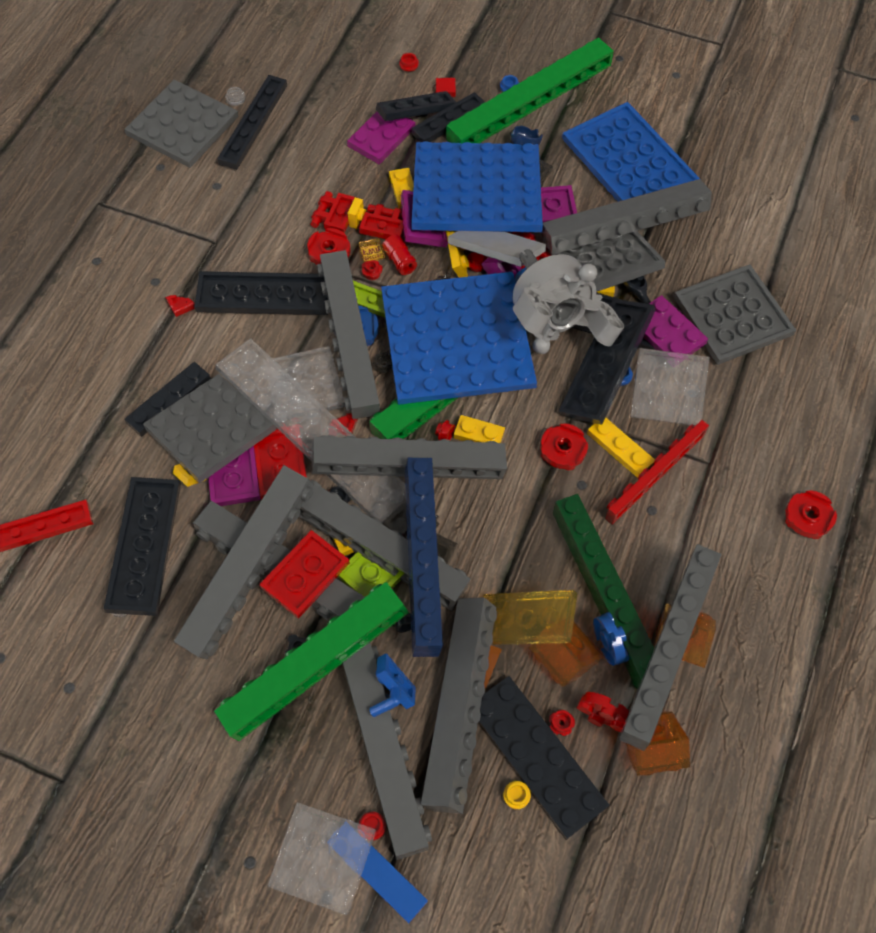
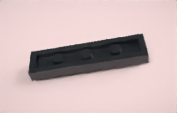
(414, 105)
(436, 125)
(177, 388)

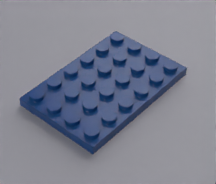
(627, 154)

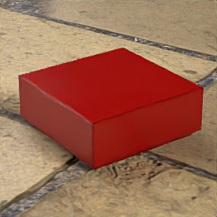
(446, 84)

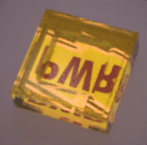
(371, 250)

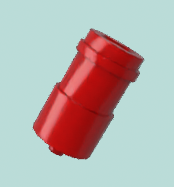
(399, 254)

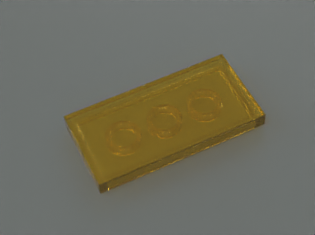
(533, 617)

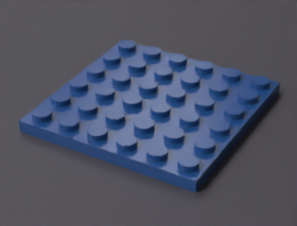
(477, 187)
(456, 338)

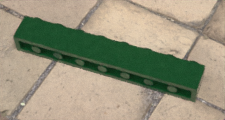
(603, 581)

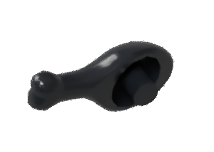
(639, 288)

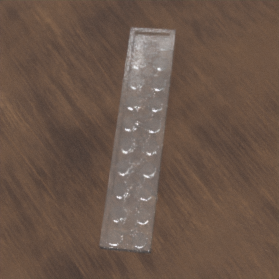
(302, 419)

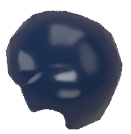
(523, 135)

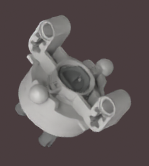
(557, 296)

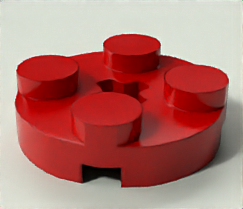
(324, 239)
(561, 458)
(804, 525)
(602, 712)

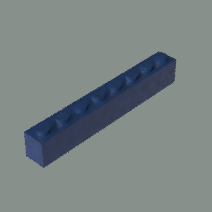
(423, 558)

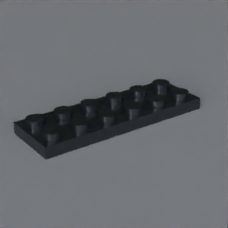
(260, 293)
(606, 366)
(143, 547)
(539, 758)

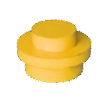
(516, 795)

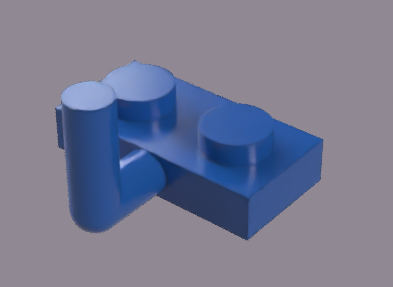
(395, 680)

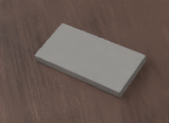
(496, 245)

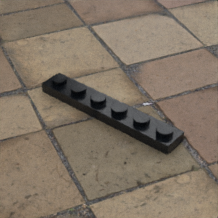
(252, 122)

